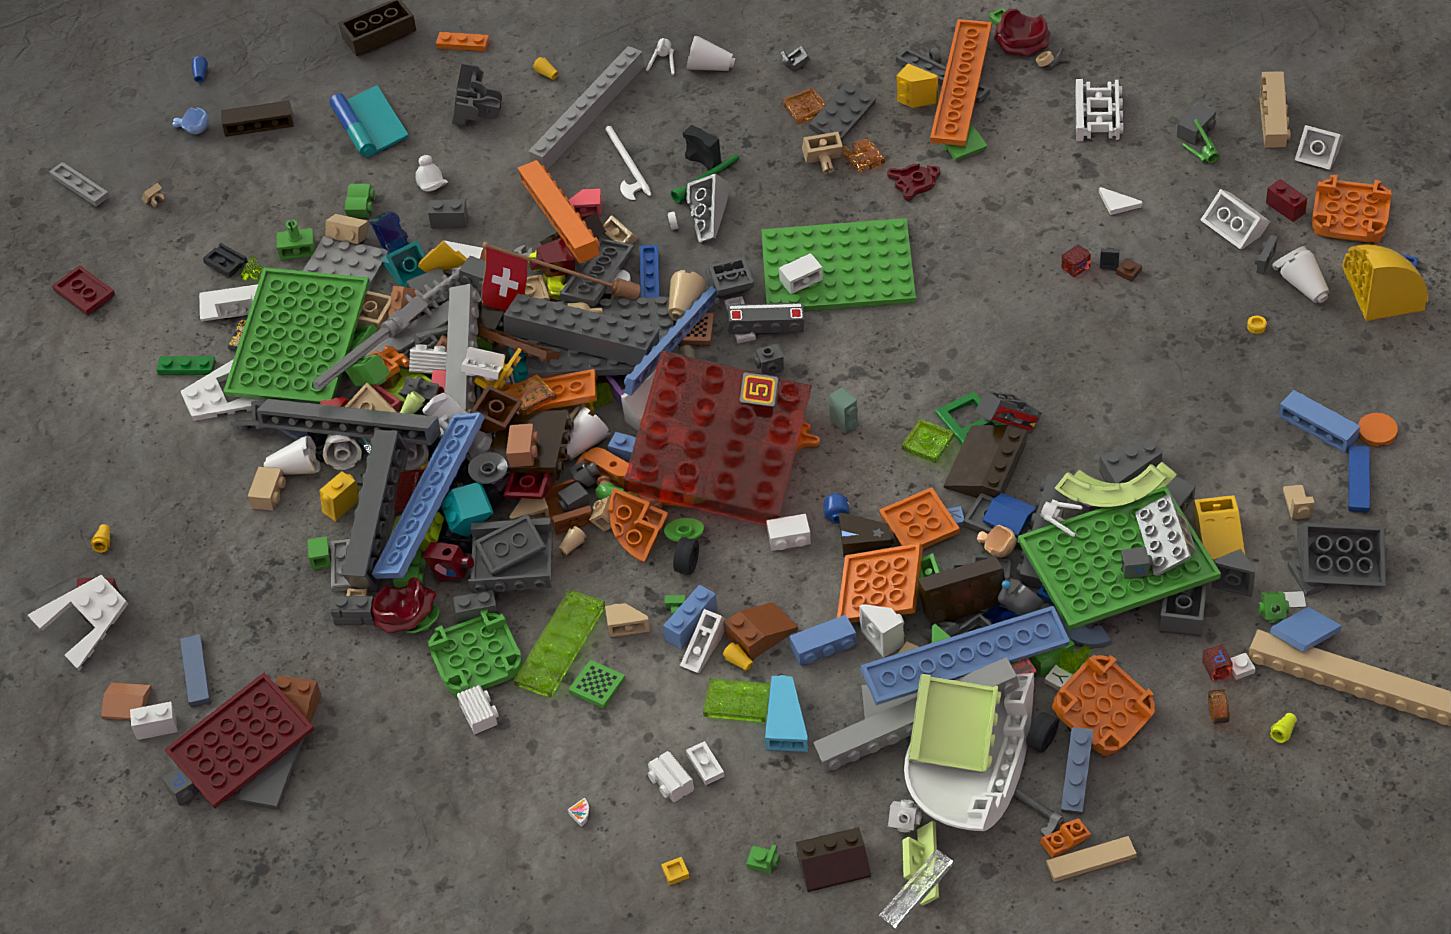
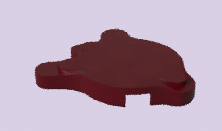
(914, 179)

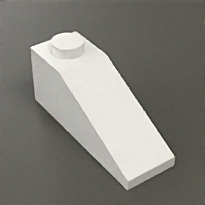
(704, 641)

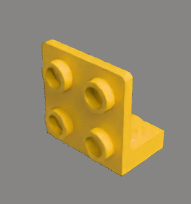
(507, 371)

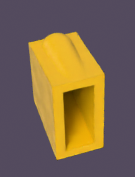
(339, 495)

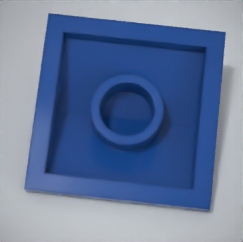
(1009, 513)

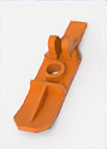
(606, 461)

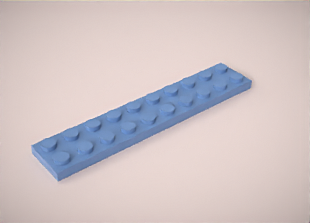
(428, 496)
(965, 653)

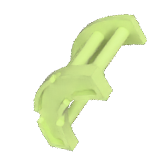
(1104, 494)

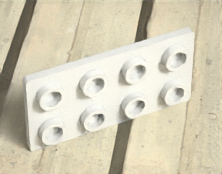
(226, 302)

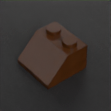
(497, 409)

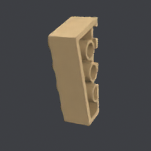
(1274, 110)

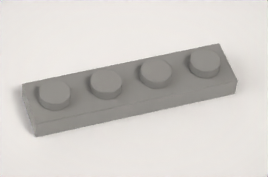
(79, 184)

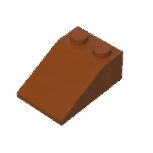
(758, 628)
(302, 693)

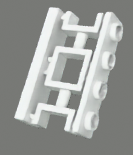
(1098, 120)

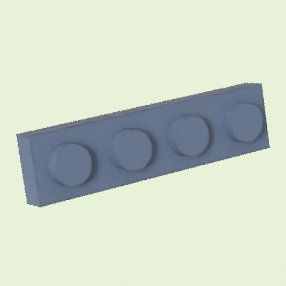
(1077, 770)

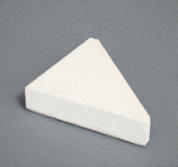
(1117, 202)

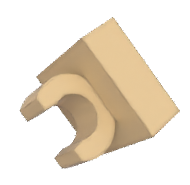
(152, 193)

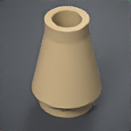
(572, 540)

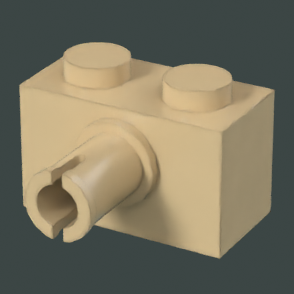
(822, 149)

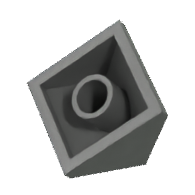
(1236, 573)

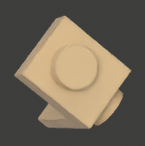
(1297, 502)

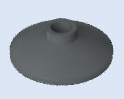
(487, 468)

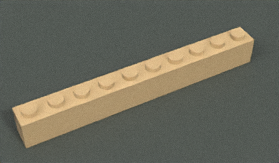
(1353, 677)

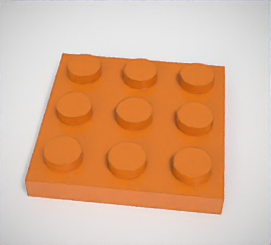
(920, 520)

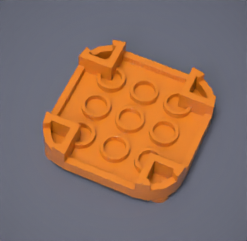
(1351, 210)
(1106, 701)

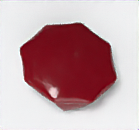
(1021, 33)
(402, 607)

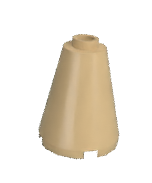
(684, 290)

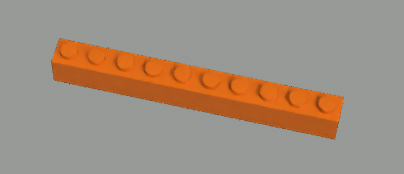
(559, 211)

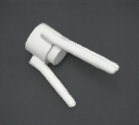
(663, 49)
(1051, 512)

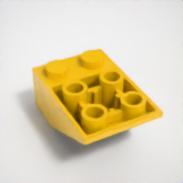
(1218, 525)

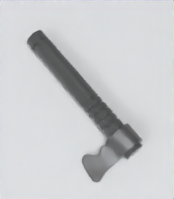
(1054, 818)

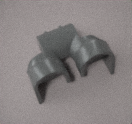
(470, 84)

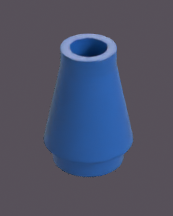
(199, 68)

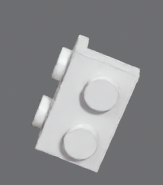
(483, 363)

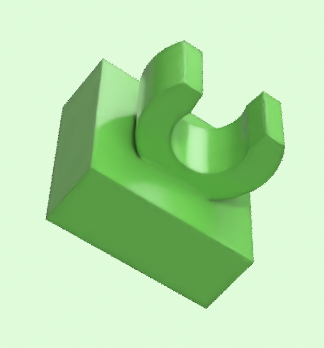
(674, 602)

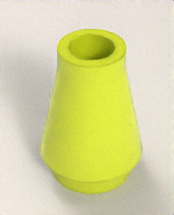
(1283, 728)

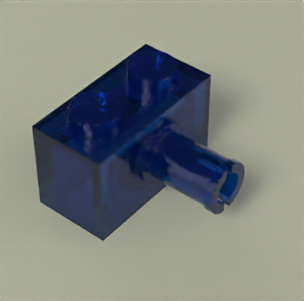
(389, 231)

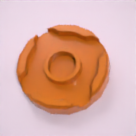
(1377, 429)

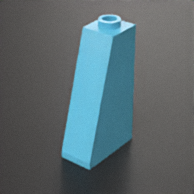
(784, 720)

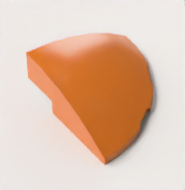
(635, 523)

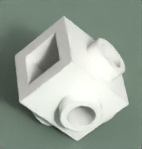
(899, 820)

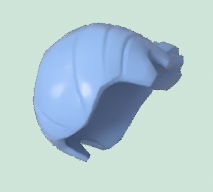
(193, 121)

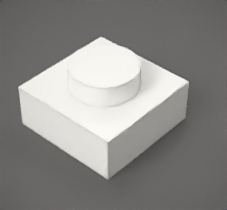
(1242, 666)

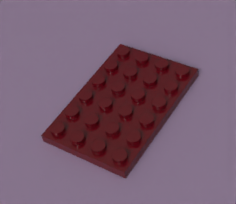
(239, 740)

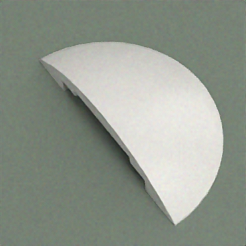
(972, 797)

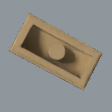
(618, 232)

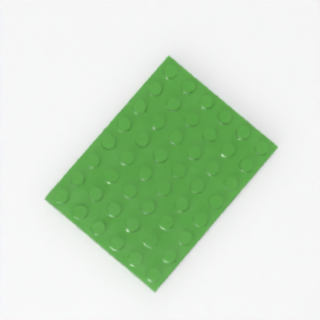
(859, 262)
(295, 334)
(1086, 570)

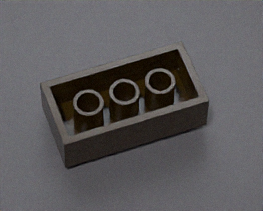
(377, 26)
(961, 590)

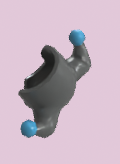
(1020, 600)

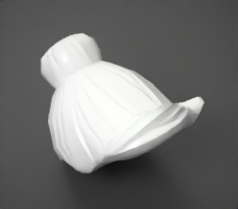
(429, 175)

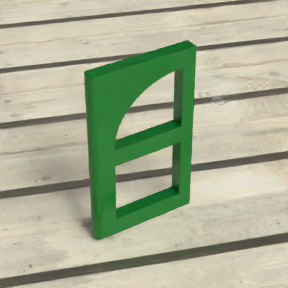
(944, 414)

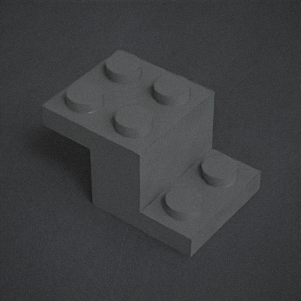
(730, 277)

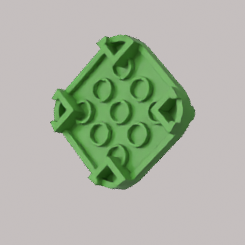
(475, 653)

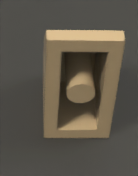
(534, 507)
(625, 620)

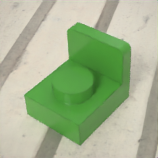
(763, 859)

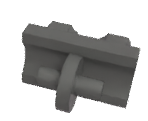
(424, 388)

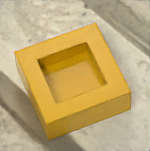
(675, 871)

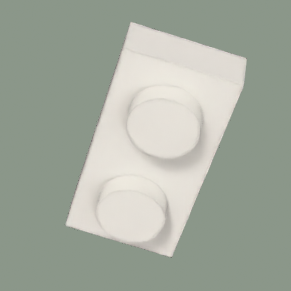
(705, 763)

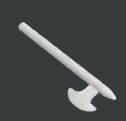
(626, 189)

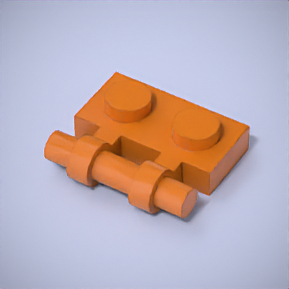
(392, 359)

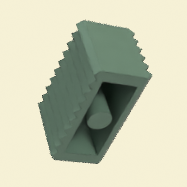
(843, 410)

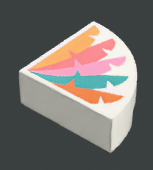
(580, 812)

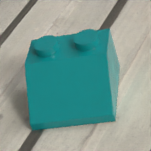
(404, 262)
(466, 506)

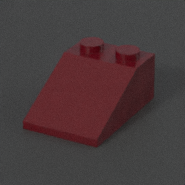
(529, 485)

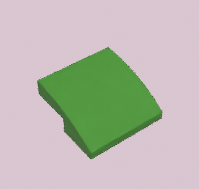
(973, 145)

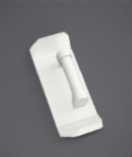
(444, 408)

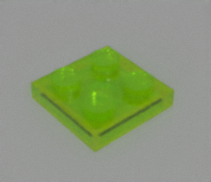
(927, 440)

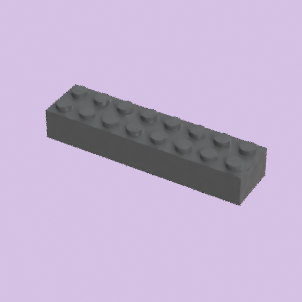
(579, 329)
(375, 509)

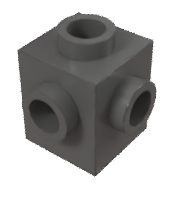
(769, 359)

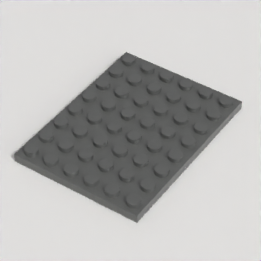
(643, 311)

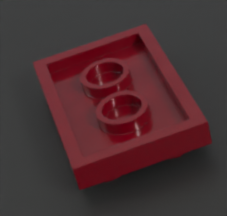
(83, 290)

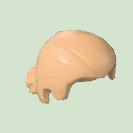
(999, 542)

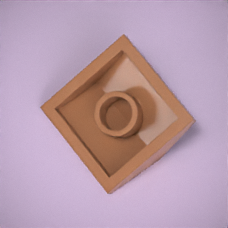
(121, 698)

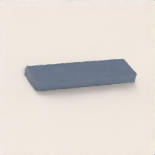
(195, 670)

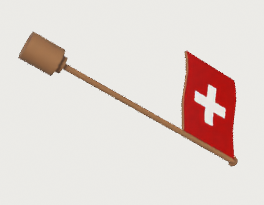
(507, 276)

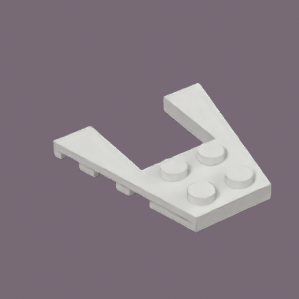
(207, 400)
(98, 604)

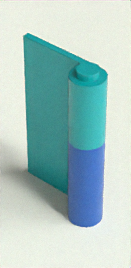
(369, 121)

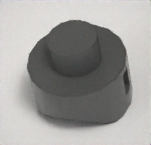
(586, 474)

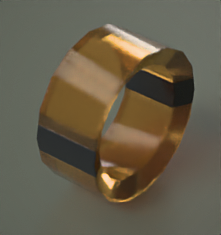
(1218, 706)

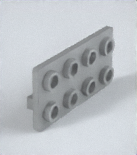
(1165, 534)

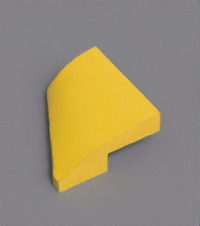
(443, 257)

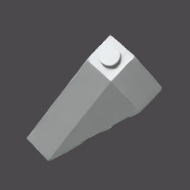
(707, 201)

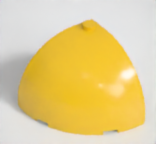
(1384, 282)

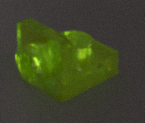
(1072, 661)

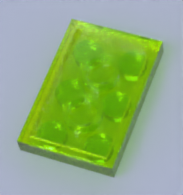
(737, 700)

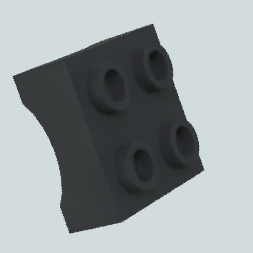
(702, 147)

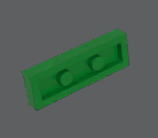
(185, 365)

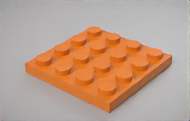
(881, 580)

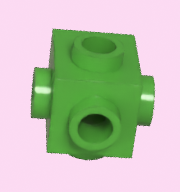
(1272, 599)

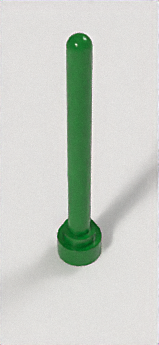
(679, 194)

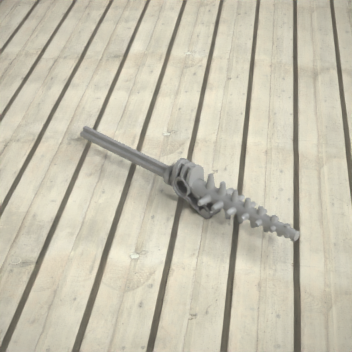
(394, 325)

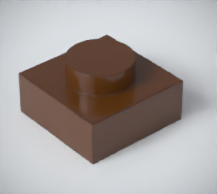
(1129, 269)

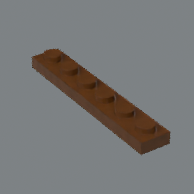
(506, 340)

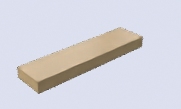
(1091, 859)

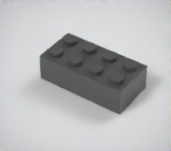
(1184, 611)

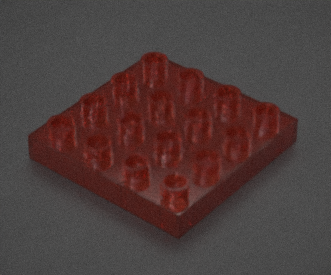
(711, 448)

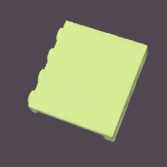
(954, 723)

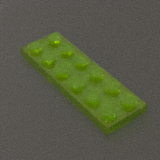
(559, 643)

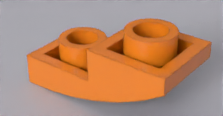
(1066, 838)

